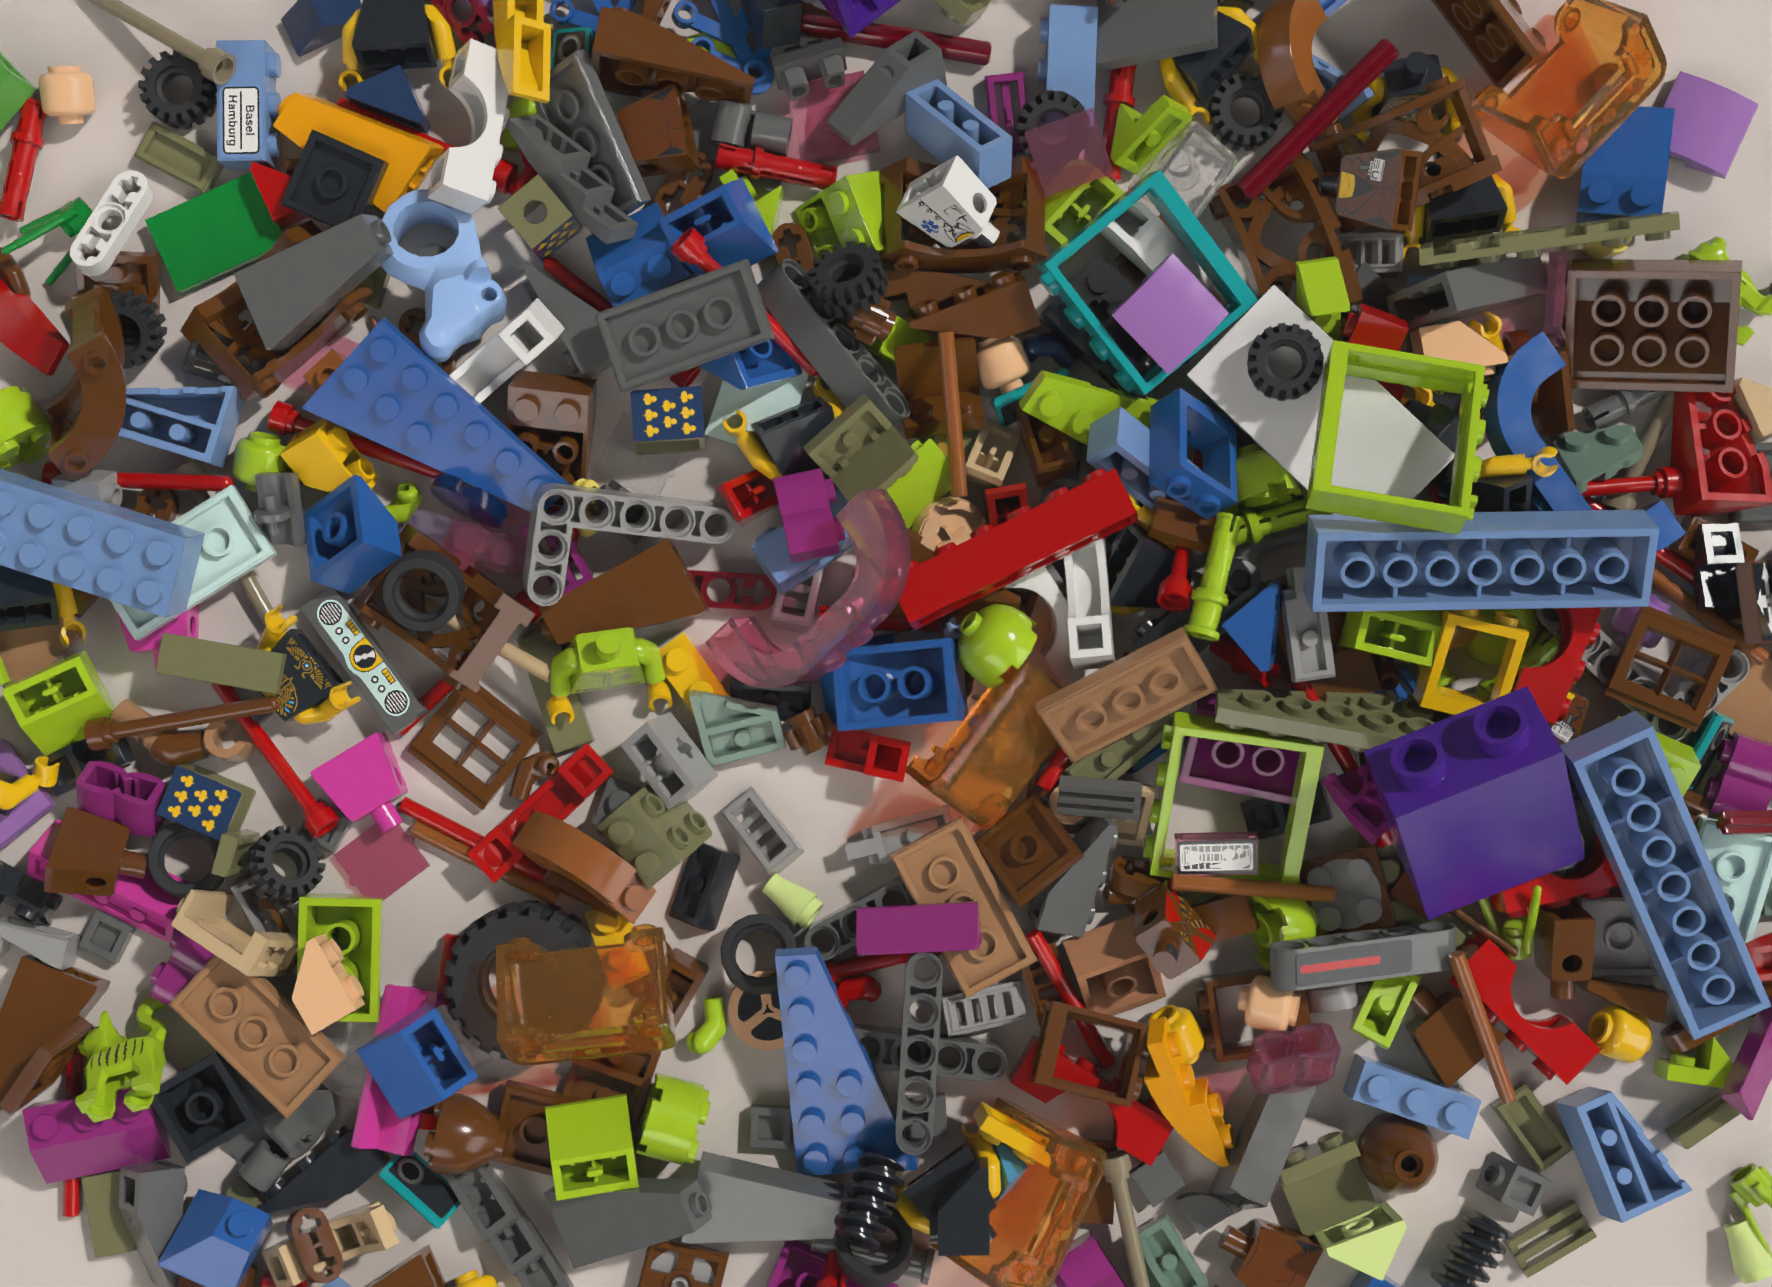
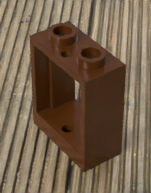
(1208, 1003)
(1049, 1042)

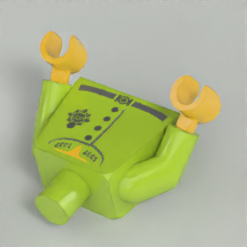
(605, 662)

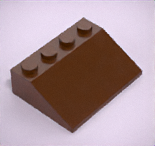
(1495, 36)
(1653, 324)

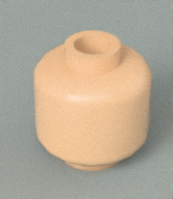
(67, 94)
(1002, 363)
(1267, 1007)

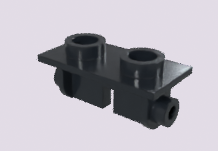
(30, 902)

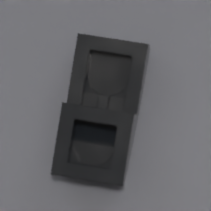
(1715, 557)
(76, 756)
(1270, 816)

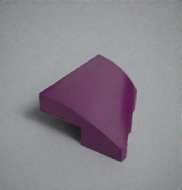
(1359, 801)

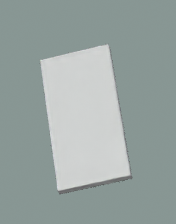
(1377, 439)

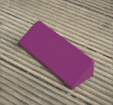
(918, 928)
(1752, 1067)

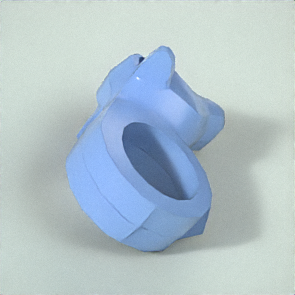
(456, 283)

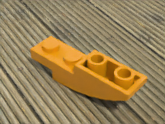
(1183, 1099)

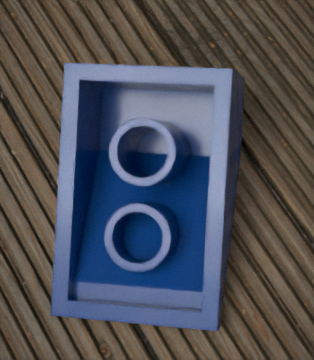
(1628, 169)
(900, 685)

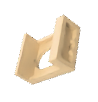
(264, 954)

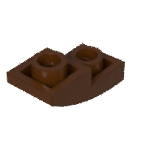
(1228, 916)

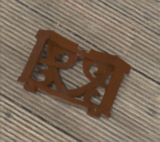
(1456, 165)
(1294, 183)
(969, 257)
(222, 315)
(93, 403)
(499, 616)

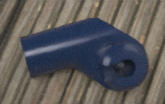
(1049, 345)

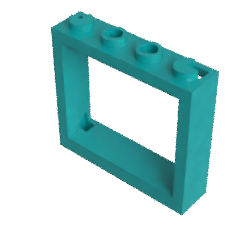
(1196, 241)

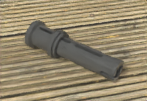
(916, 1271)

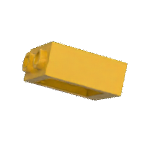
(1453, 701)

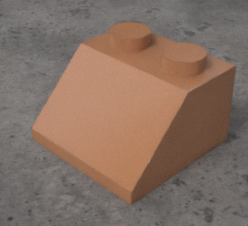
(1113, 969)

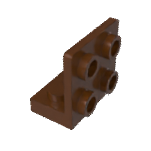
(921, 384)

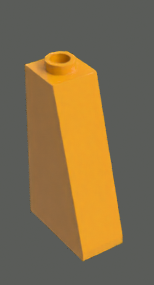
(407, 154)

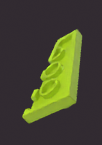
(1075, 404)

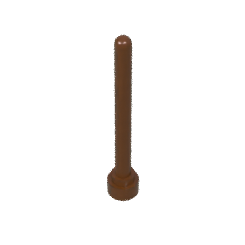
(103, 733)

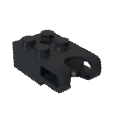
(1103, 288)
(1153, 629)
(202, 1127)

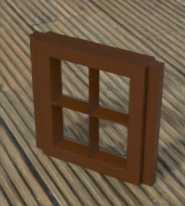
(1683, 634)
(451, 769)

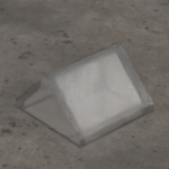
(1193, 165)

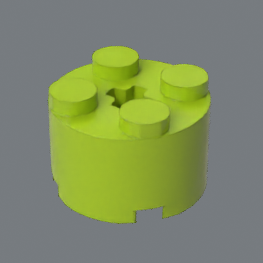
(22, 428)
(672, 1119)

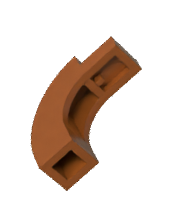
(1286, 55)
(586, 862)

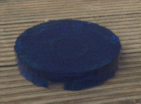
(469, 502)

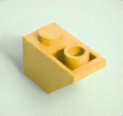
(326, 457)

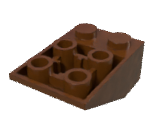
(554, 419)

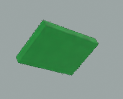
(214, 233)

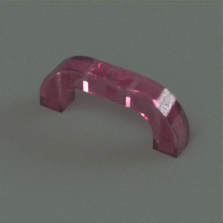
(878, 584)

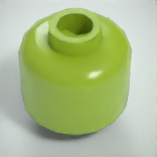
(257, 455)

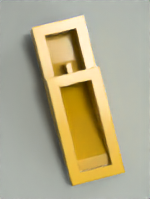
(523, 48)

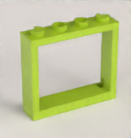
(1407, 370)
(1301, 805)

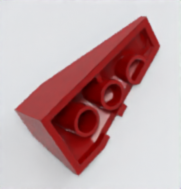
(1716, 456)

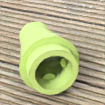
(794, 901)
(1747, 1253)

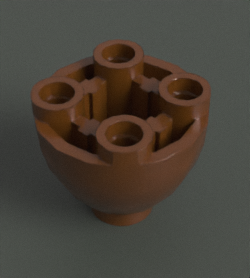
(464, 1136)
(1386, 1144)

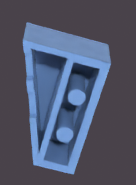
(184, 420)
(1616, 1157)

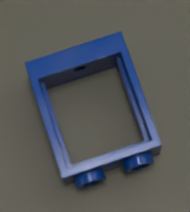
(1182, 421)

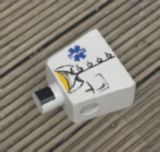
(951, 205)

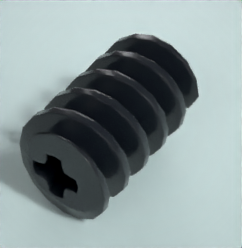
(868, 1199)
(1473, 1253)

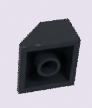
(963, 1215)

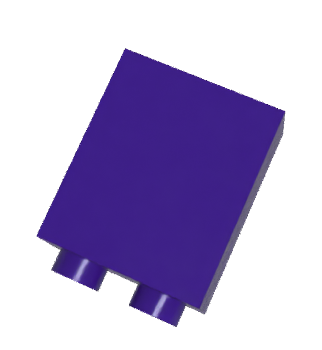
(1477, 802)

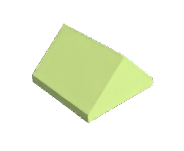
(1366, 1240)

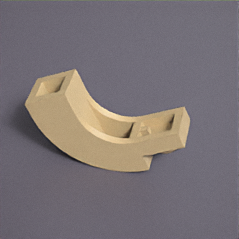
(356, 1233)

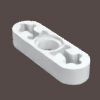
(111, 240)

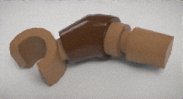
(184, 746)

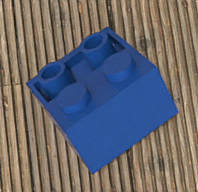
(727, 222)
(417, 1062)

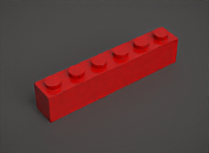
(1016, 547)

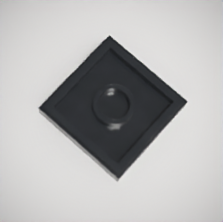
(333, 181)

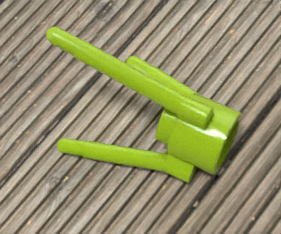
(1516, 931)
(1752, 1186)

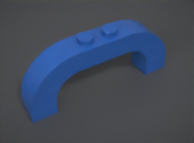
(1512, 432)

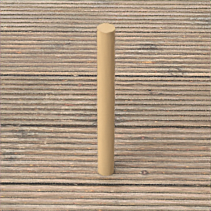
(508, 652)

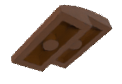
(128, 272)
(612, 1077)

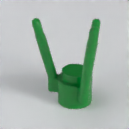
(69, 217)

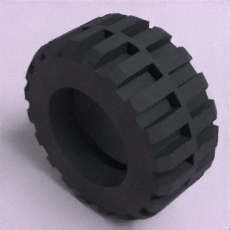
(475, 950)

